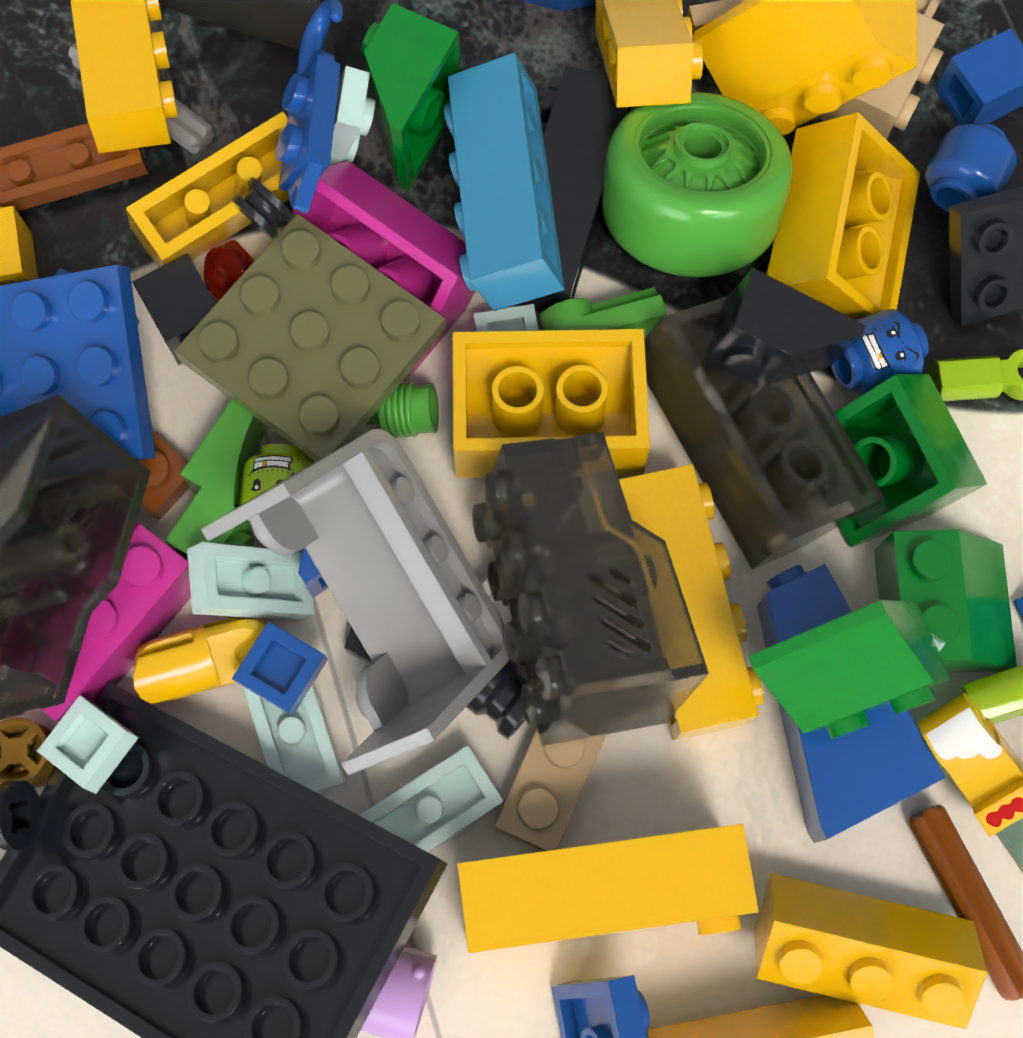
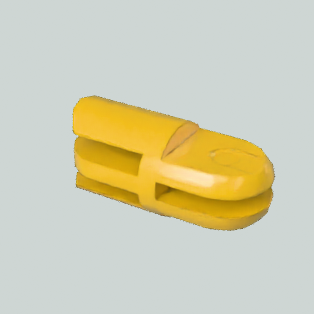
(194, 659)

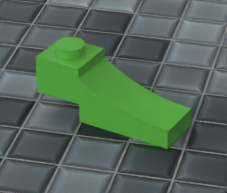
(216, 477)

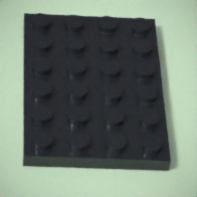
(210, 892)

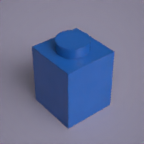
(984, 80)

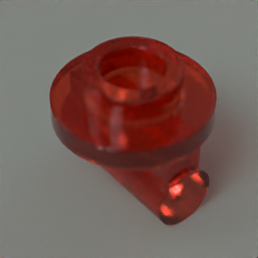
(224, 267)

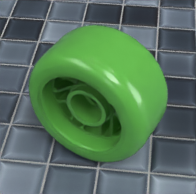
(696, 185)

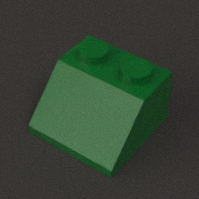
(410, 86)
(909, 451)
(959, 591)
(853, 667)

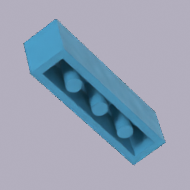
(502, 184)

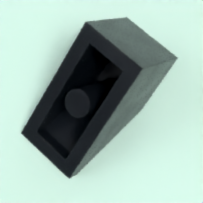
(777, 332)

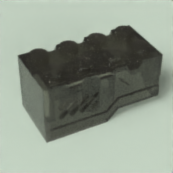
(63, 543)
(585, 592)

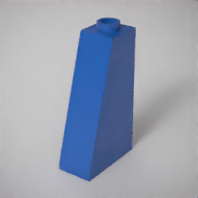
(862, 771)

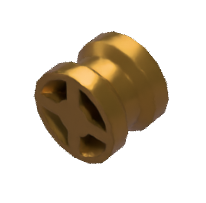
(15, 749)

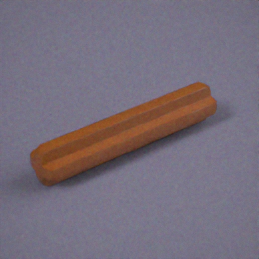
(970, 897)

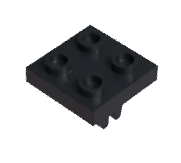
(986, 256)

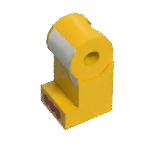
(977, 761)

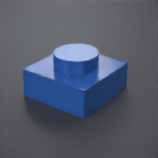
(280, 668)

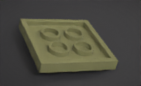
(311, 339)

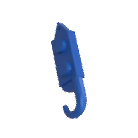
(311, 109)

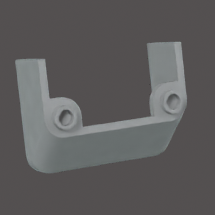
(396, 582)

